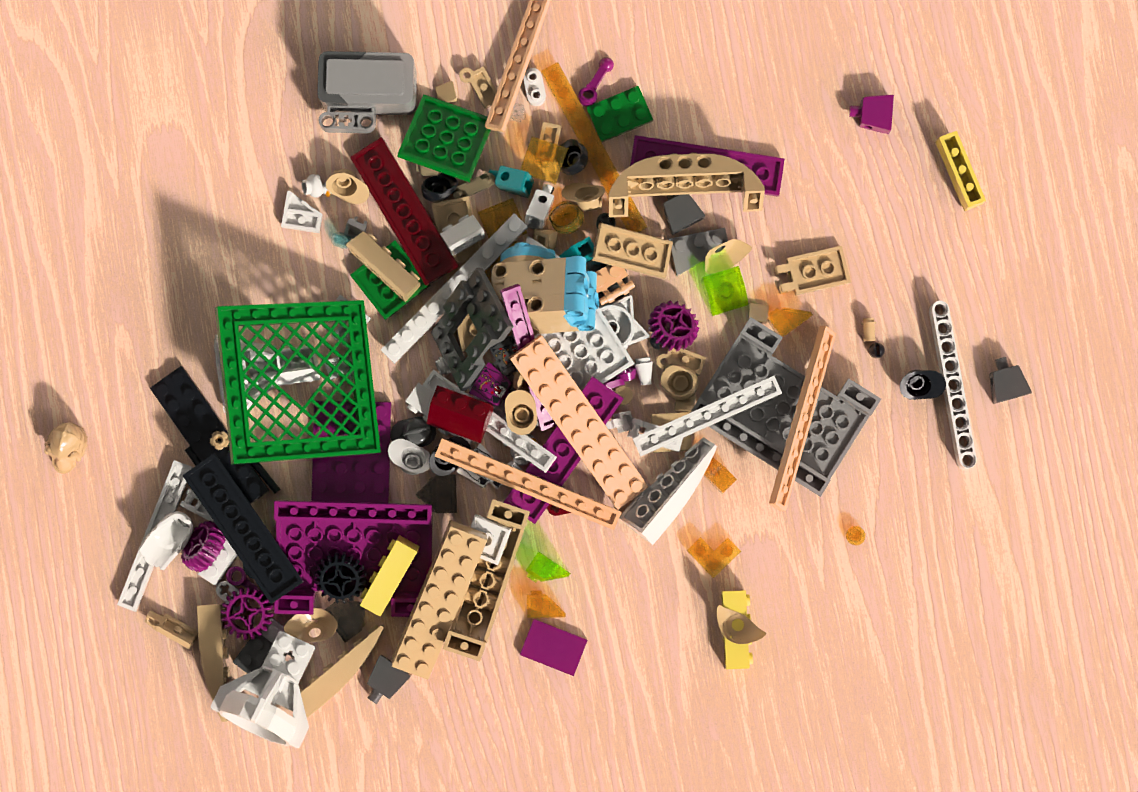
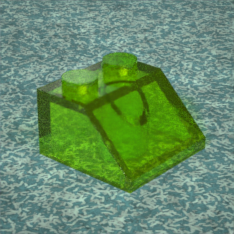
(725, 291)
(545, 570)

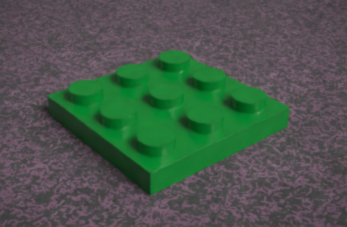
(378, 292)

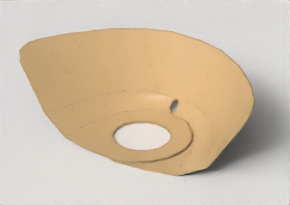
(730, 255)
(301, 625)
(747, 635)

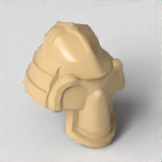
(65, 446)

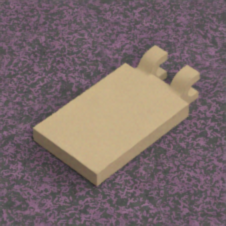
(814, 271)

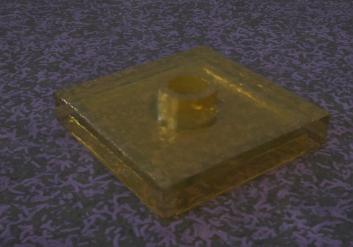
(544, 160)
(497, 215)

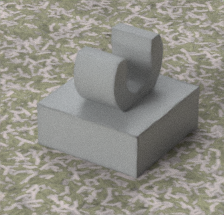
(354, 228)

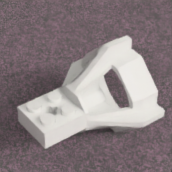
(295, 372)
(274, 684)

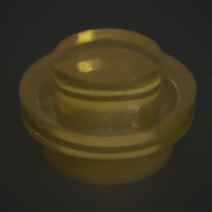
(855, 535)

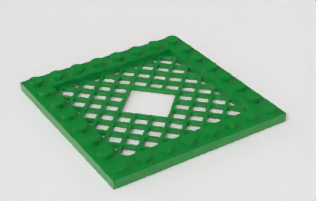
(235, 395)

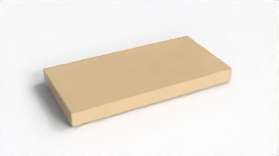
(632, 250)

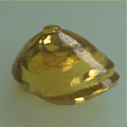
(566, 217)

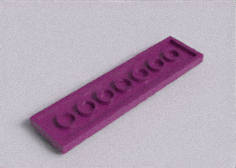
(766, 168)
(605, 403)

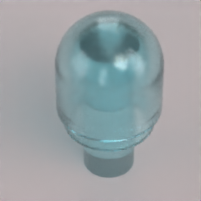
(340, 240)

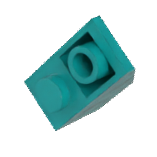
(583, 248)

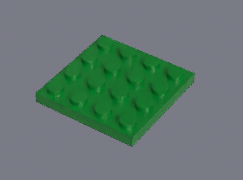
(445, 138)

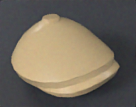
(679, 382)

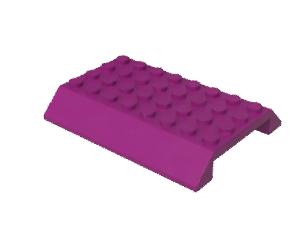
(320, 528)

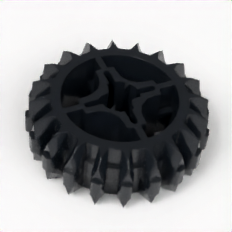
(332, 579)

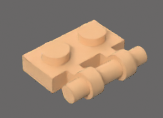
(609, 276)

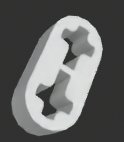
(223, 596)

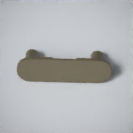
(474, 186)

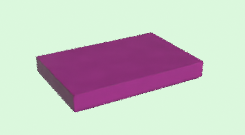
(553, 647)

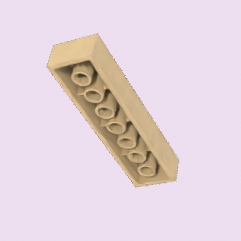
(439, 599)

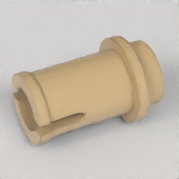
(868, 329)

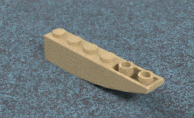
(212, 647)
(338, 675)

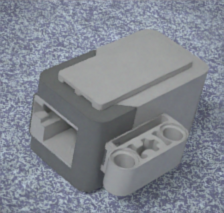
(364, 86)

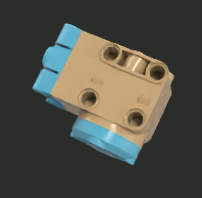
(555, 290)

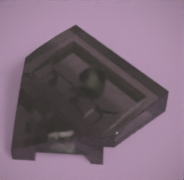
(441, 493)
(349, 618)

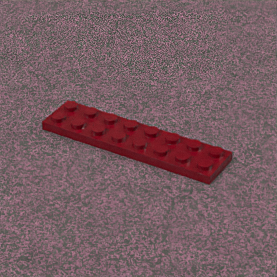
(404, 211)

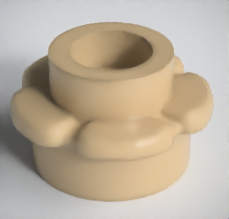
(224, 440)

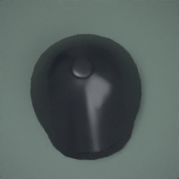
(576, 157)
(438, 187)

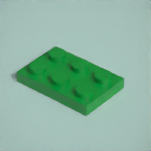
(619, 114)

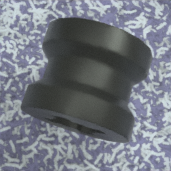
(604, 218)

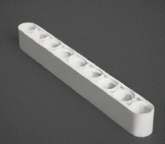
(949, 394)

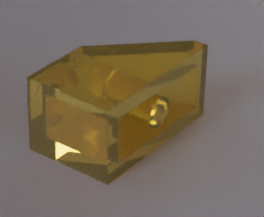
(787, 319)
(719, 476)
(541, 606)

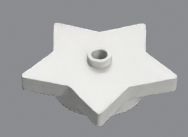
(622, 316)

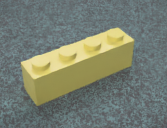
(960, 171)
(389, 576)
(736, 655)

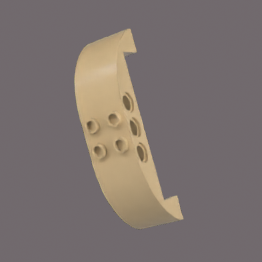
(685, 175)
(486, 588)

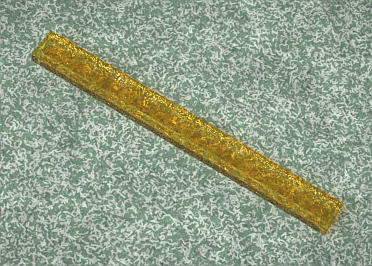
(588, 137)

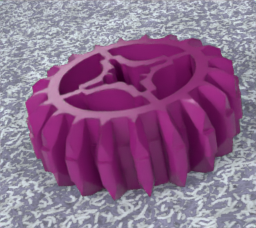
(662, 324)
(203, 546)
(248, 622)

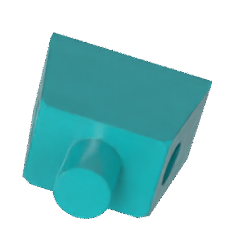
(513, 181)

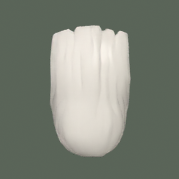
(167, 539)

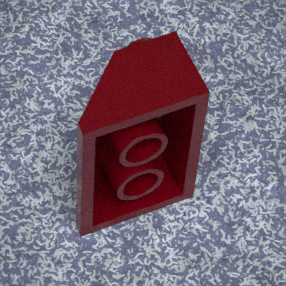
(459, 414)

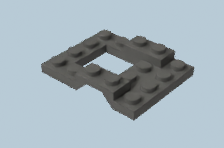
(489, 317)

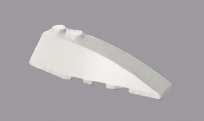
(663, 500)

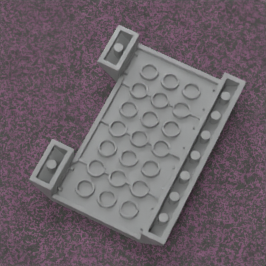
(767, 425)

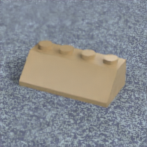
(383, 265)

